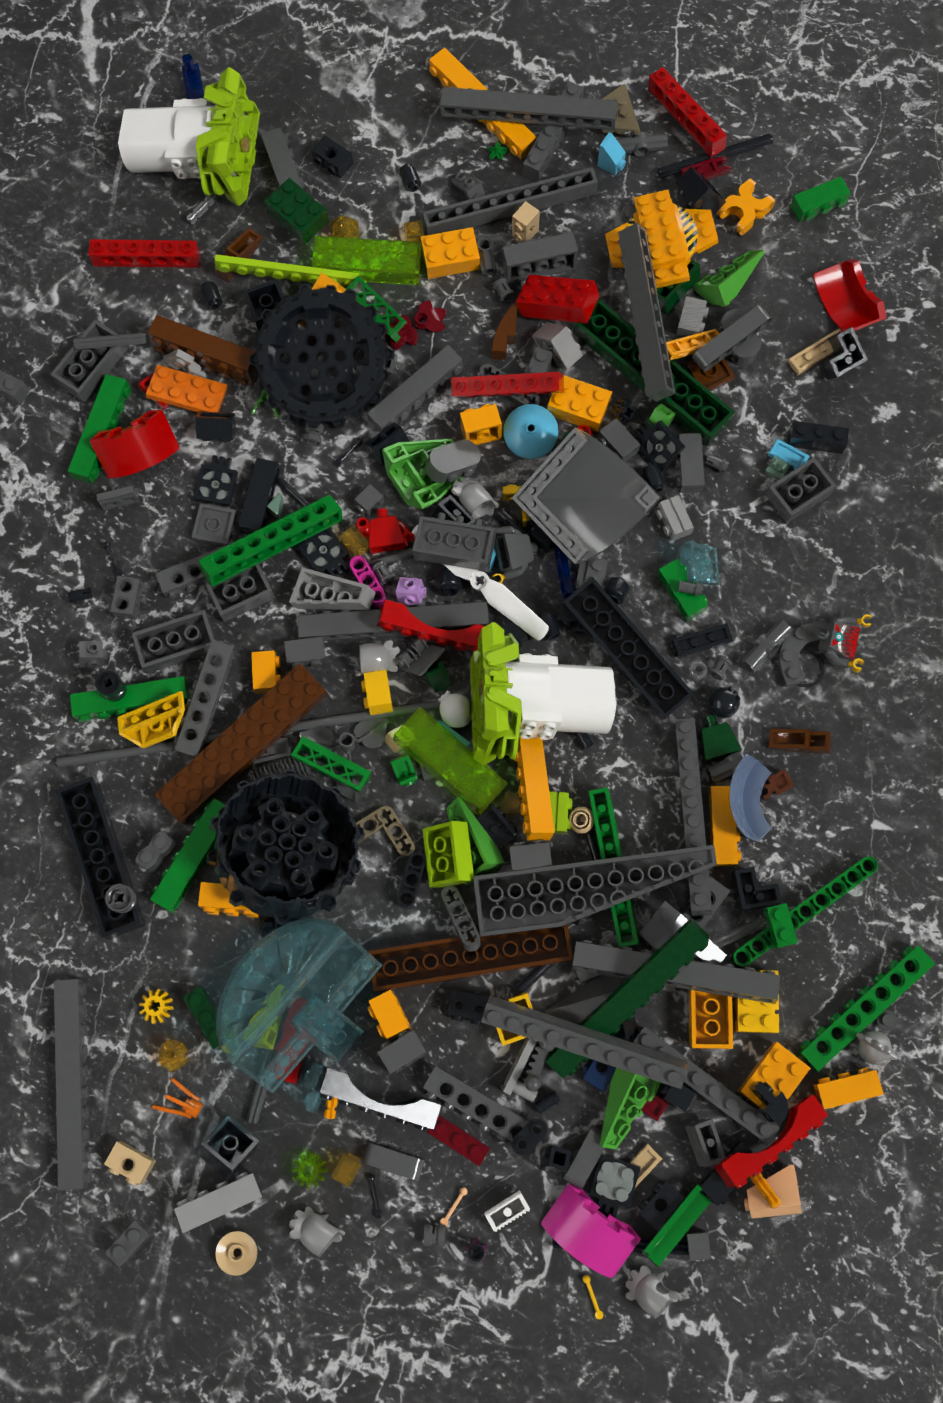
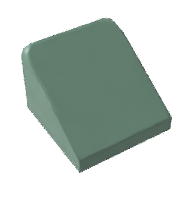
(276, 505)

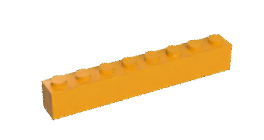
(454, 74)

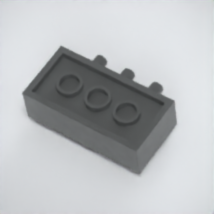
(454, 542)

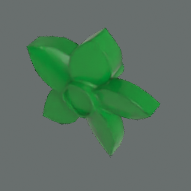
(497, 151)

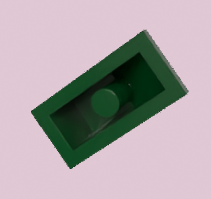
(437, 677)

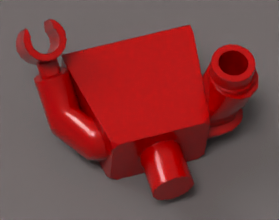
(385, 532)

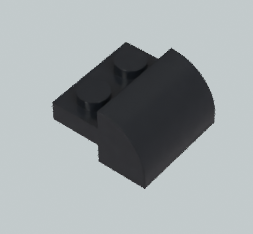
(774, 1103)

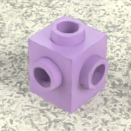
(410, 591)

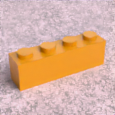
(723, 827)

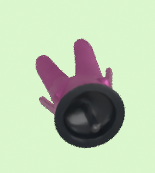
(476, 1251)

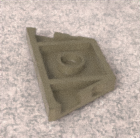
(626, 117)

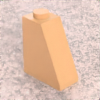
(785, 1186)

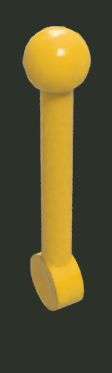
(598, 1314)

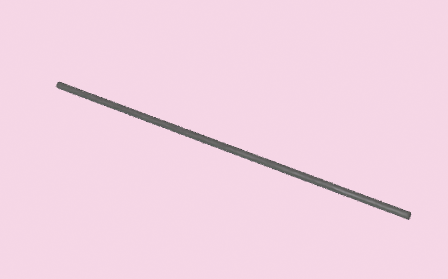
(300, 726)

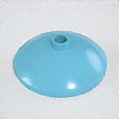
(530, 443)

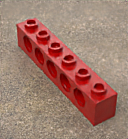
(687, 112)
(144, 253)
(507, 385)

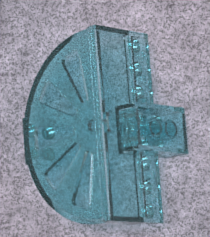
(292, 997)

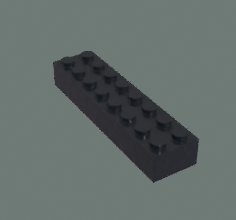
(627, 648)
(98, 854)

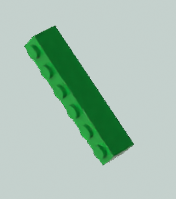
(103, 416)
(93, 705)
(188, 861)

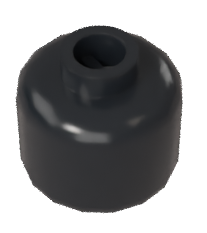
(448, 582)
(617, 589)

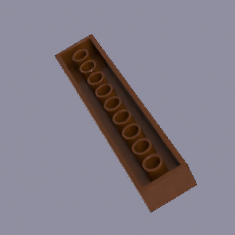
(241, 744)
(449, 961)

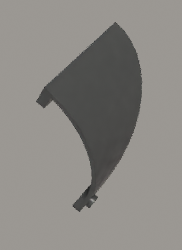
(585, 497)

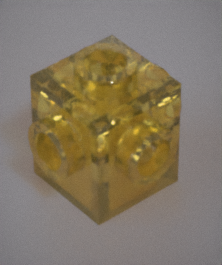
(345, 227)
(180, 1057)

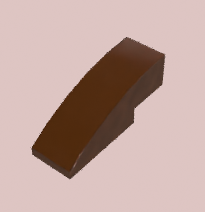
(242, 247)
(505, 333)
(800, 740)

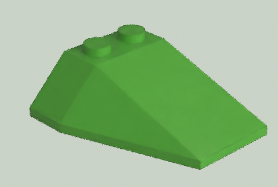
(407, 472)

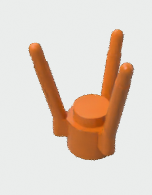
(190, 1107)

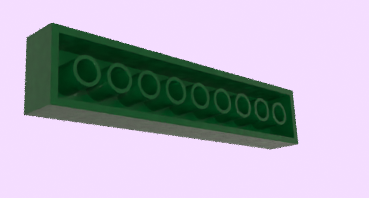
(692, 402)

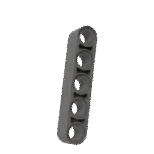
(731, 338)

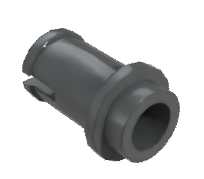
(717, 463)
(691, 588)

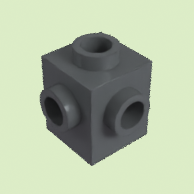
(91, 654)

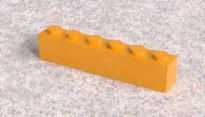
(534, 790)

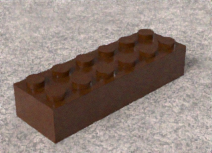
(208, 350)

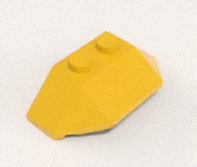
(153, 721)

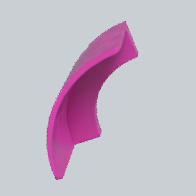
(588, 1234)

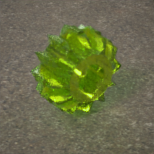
(316, 1173)

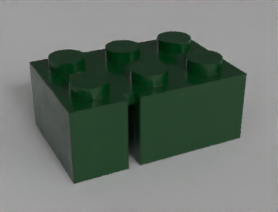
(296, 211)

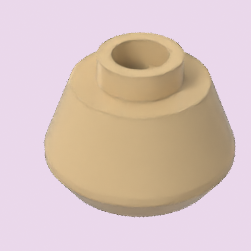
(577, 818)

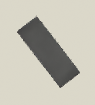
(585, 1158)
(393, 1161)

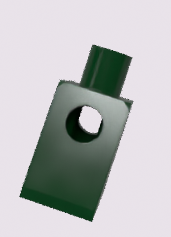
(717, 740)

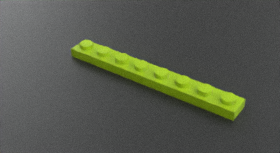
(280, 270)

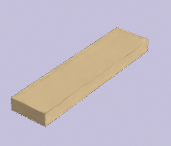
(812, 355)

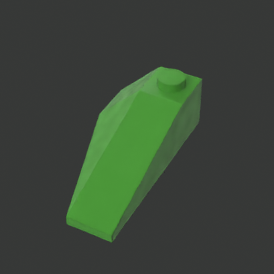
(729, 280)
(484, 852)
(625, 1100)

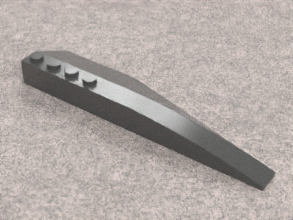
(575, 890)

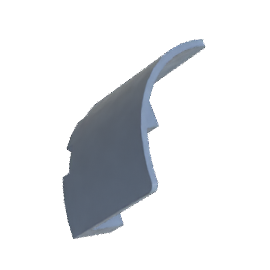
(745, 797)

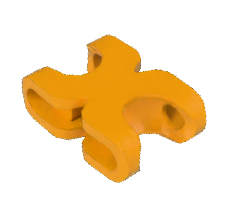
(746, 207)

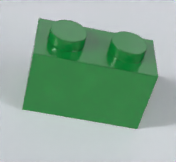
(780, 926)

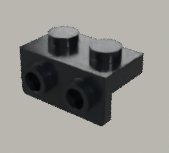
(497, 826)

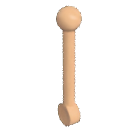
(463, 1191)

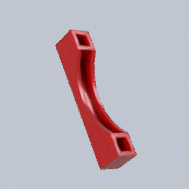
(398, 618)
(802, 1117)

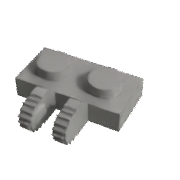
(181, 360)

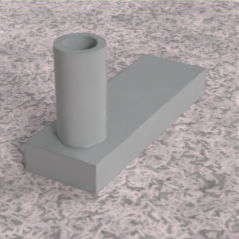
(511, 1082)

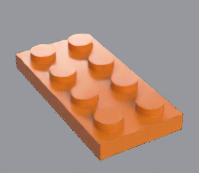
(186, 390)

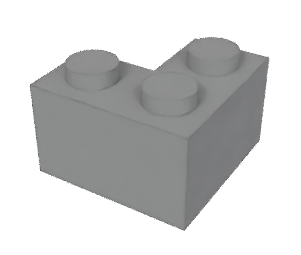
(560, 342)

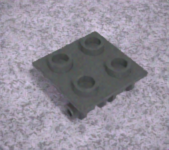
(419, 657)

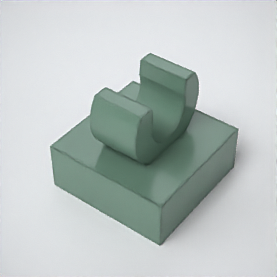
(777, 468)

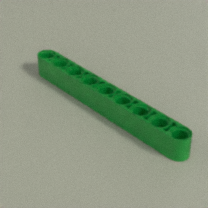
(812, 907)

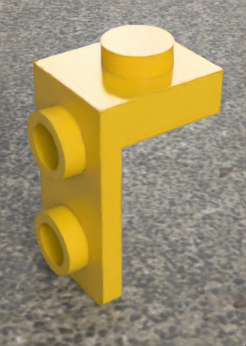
(508, 492)

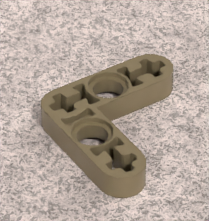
(380, 824)

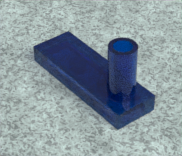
(192, 78)
(563, 572)

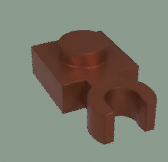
(779, 783)

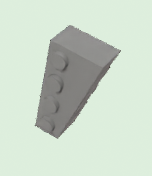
(330, 592)
(216, 1203)

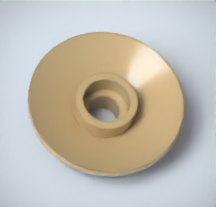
(228, 1260)

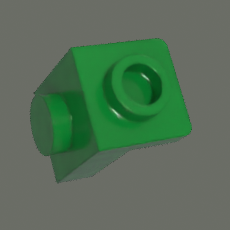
(404, 770)

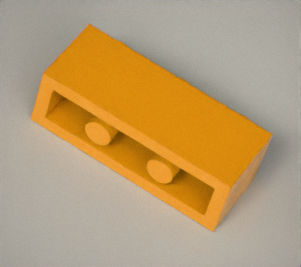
(848, 1088)

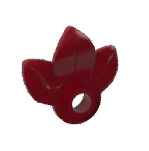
(432, 316)
(407, 333)

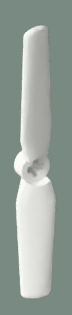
(502, 600)

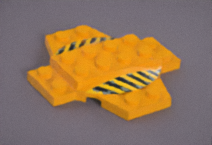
(671, 234)

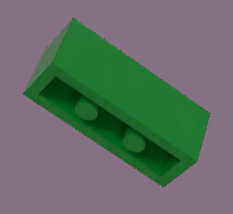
(820, 199)
(686, 603)

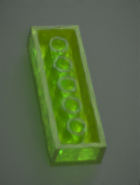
(372, 258)
(449, 761)

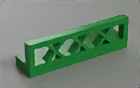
(379, 319)
(332, 760)
(676, 1226)

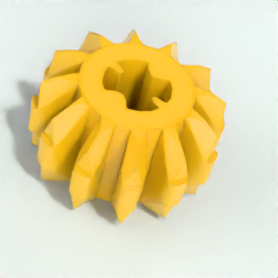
(149, 1003)

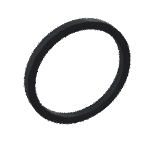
(822, 668)

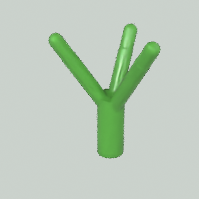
(264, 394)

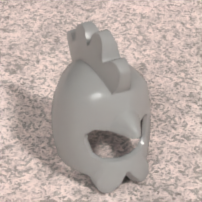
(472, 496)
(377, 657)
(875, 1048)
(314, 1231)
(650, 1291)

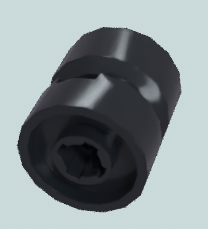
(111, 686)

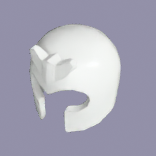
(455, 710)

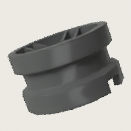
(112, 898)

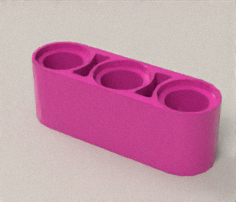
(364, 574)

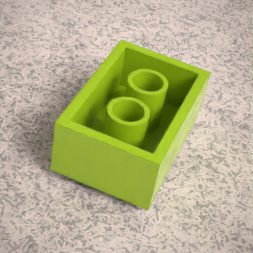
(448, 854)

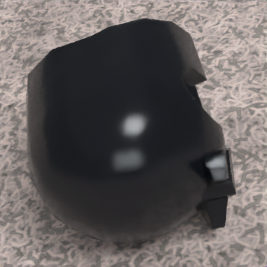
(724, 702)

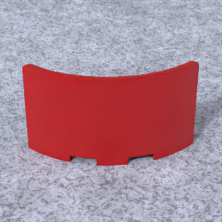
(846, 297)
(135, 447)

